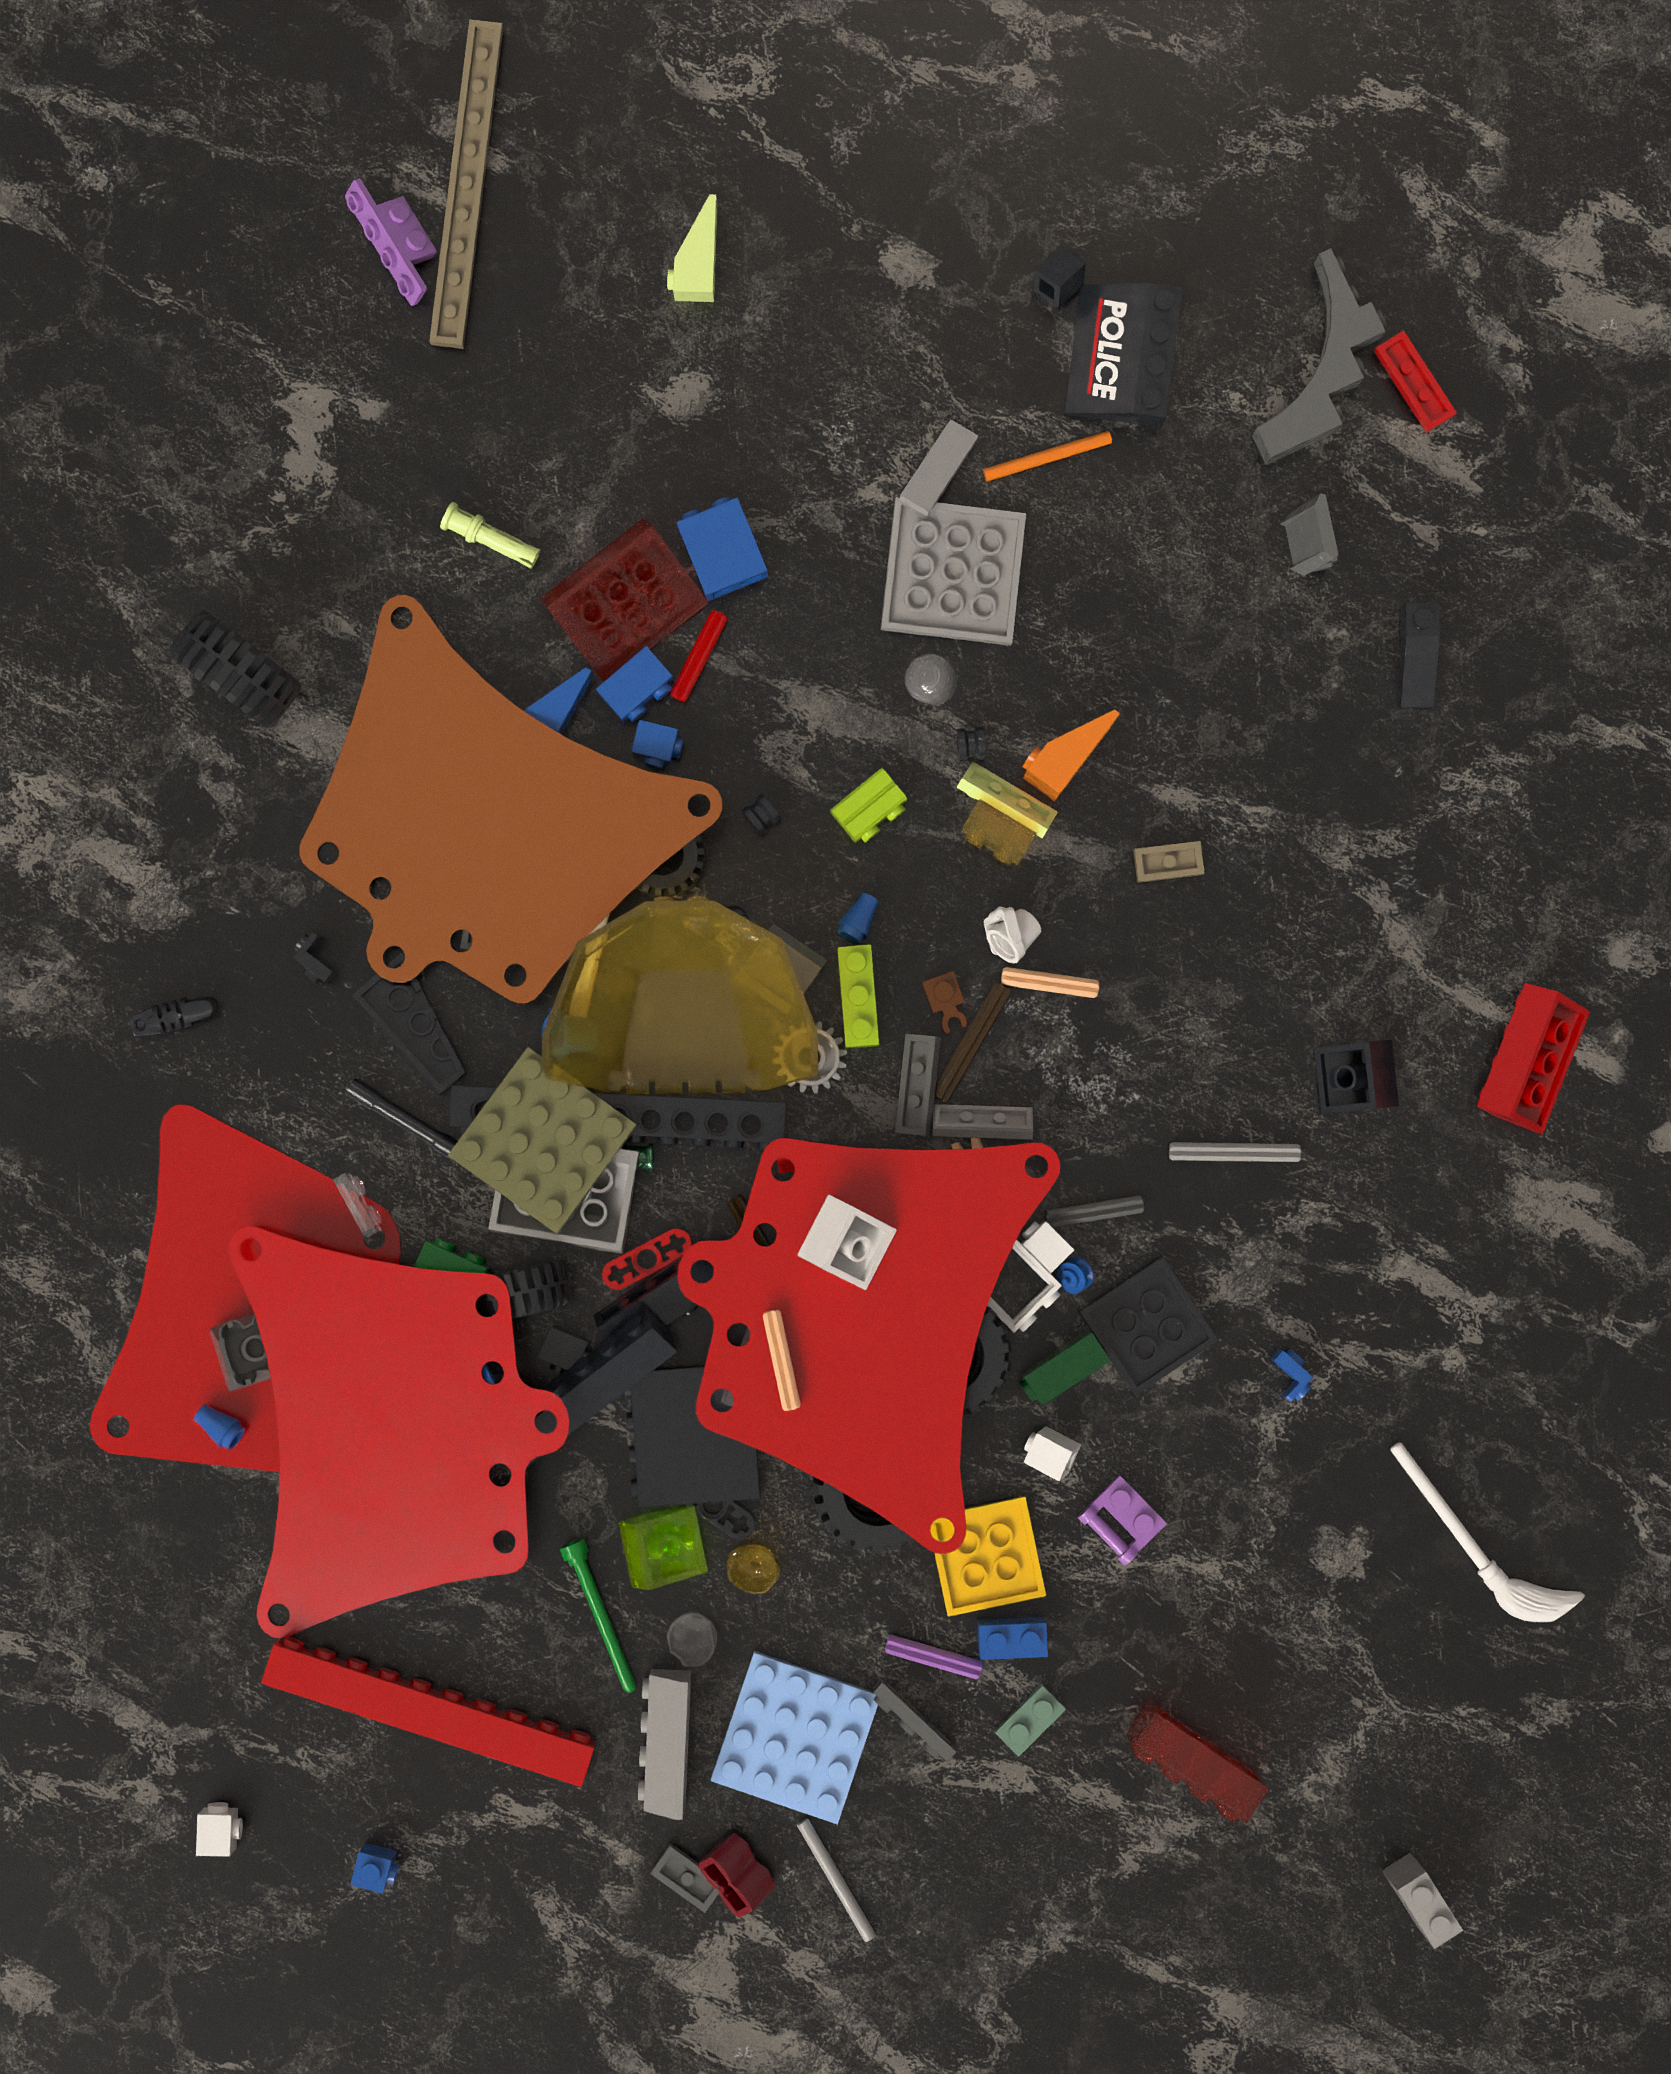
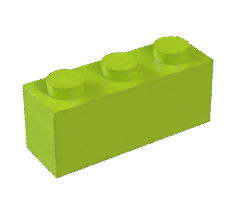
(858, 996)

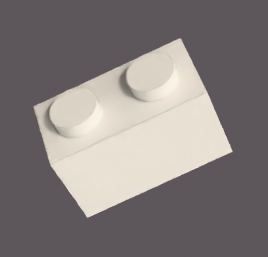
(846, 1242)

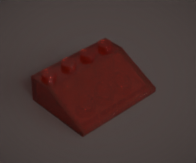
(624, 599)

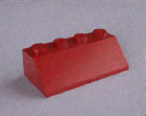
(1533, 1057)

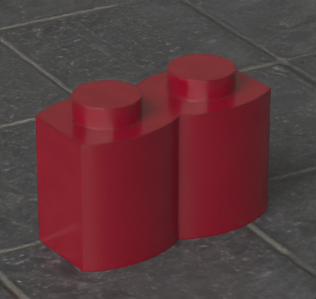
(736, 1875)

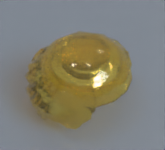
(753, 1568)

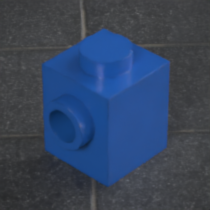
(656, 744)
(375, 1868)

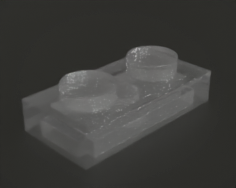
(352, 1193)

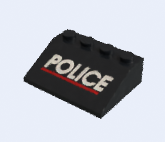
(1123, 352)

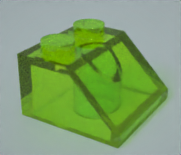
(663, 1547)

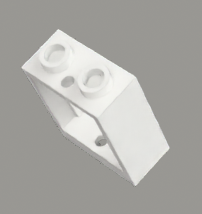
(1044, 1297)

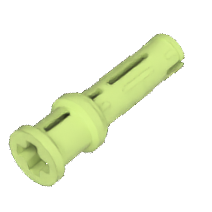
(476, 529)

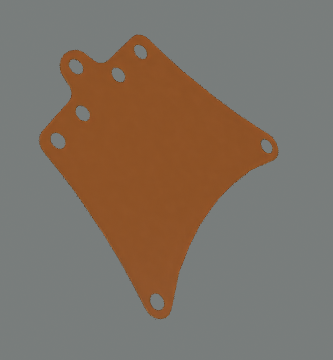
(483, 819)

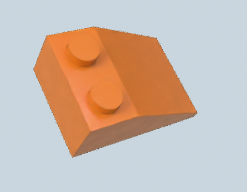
(1061, 758)

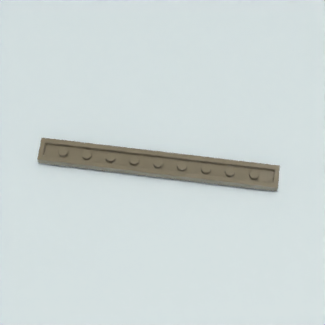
(466, 184)

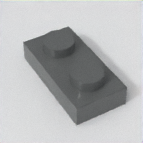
(684, 1877)

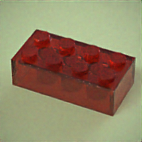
(1197, 1762)

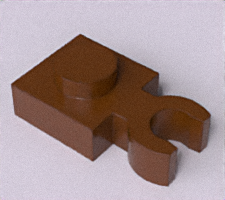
(944, 996)

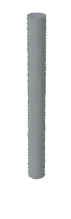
(836, 1880)

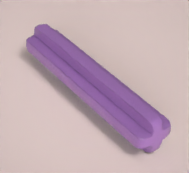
(933, 1657)

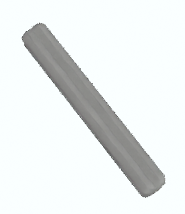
(1235, 1152)

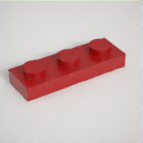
(1415, 381)

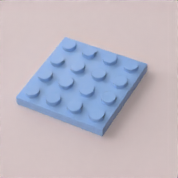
(795, 1737)

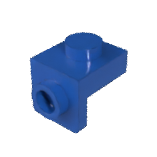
(1291, 1365)

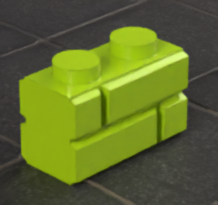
(869, 806)

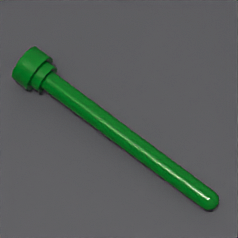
(576, 1555)

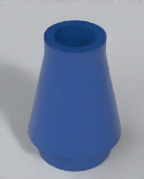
(857, 921)
(222, 1428)

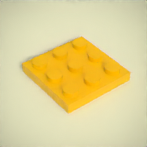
(995, 1560)

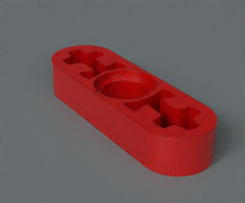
(620, 1261)

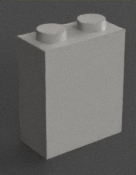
(1422, 1900)

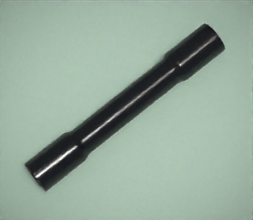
(375, 1101)

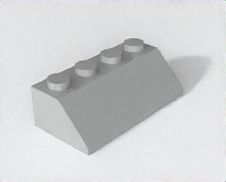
(667, 1742)

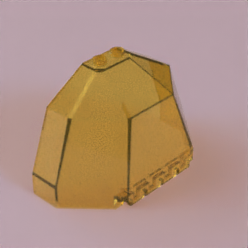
(679, 1000)

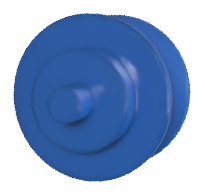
(1075, 1275)

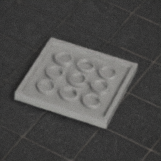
(953, 572)

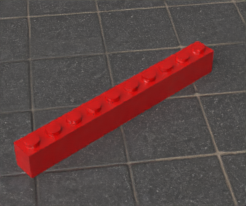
(428, 1711)

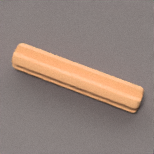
(1050, 982)
(781, 1360)

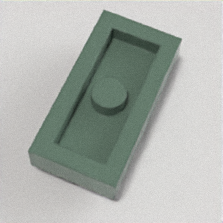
(1030, 1719)

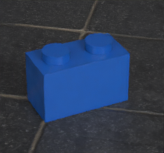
(636, 685)
(1012, 1638)

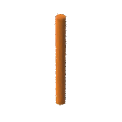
(1047, 456)

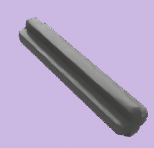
(1095, 1211)

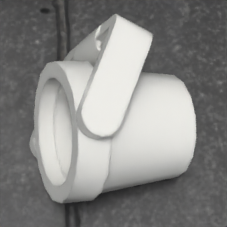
(1013, 933)

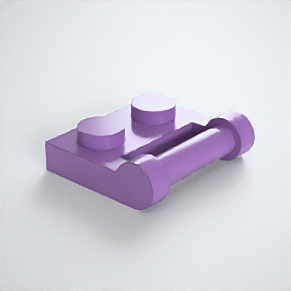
(1130, 1512)

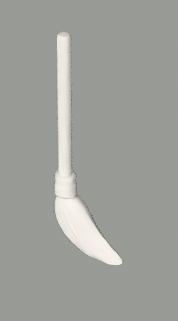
(1515, 1596)

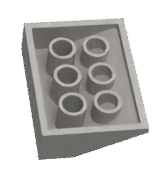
(596, 1224)

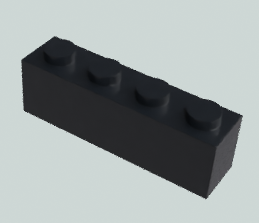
(657, 1294)

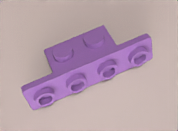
(395, 236)

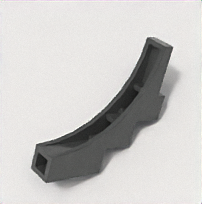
(1338, 371)

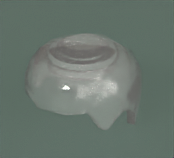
(930, 679)
(692, 1639)

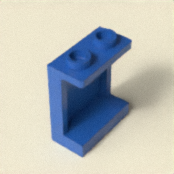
(722, 548)

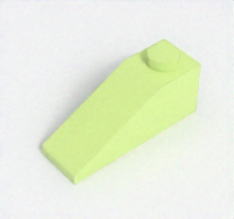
(695, 261)

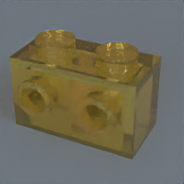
(997, 832)

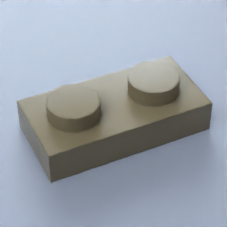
(1168, 861)

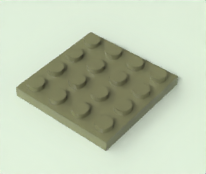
(542, 1142)

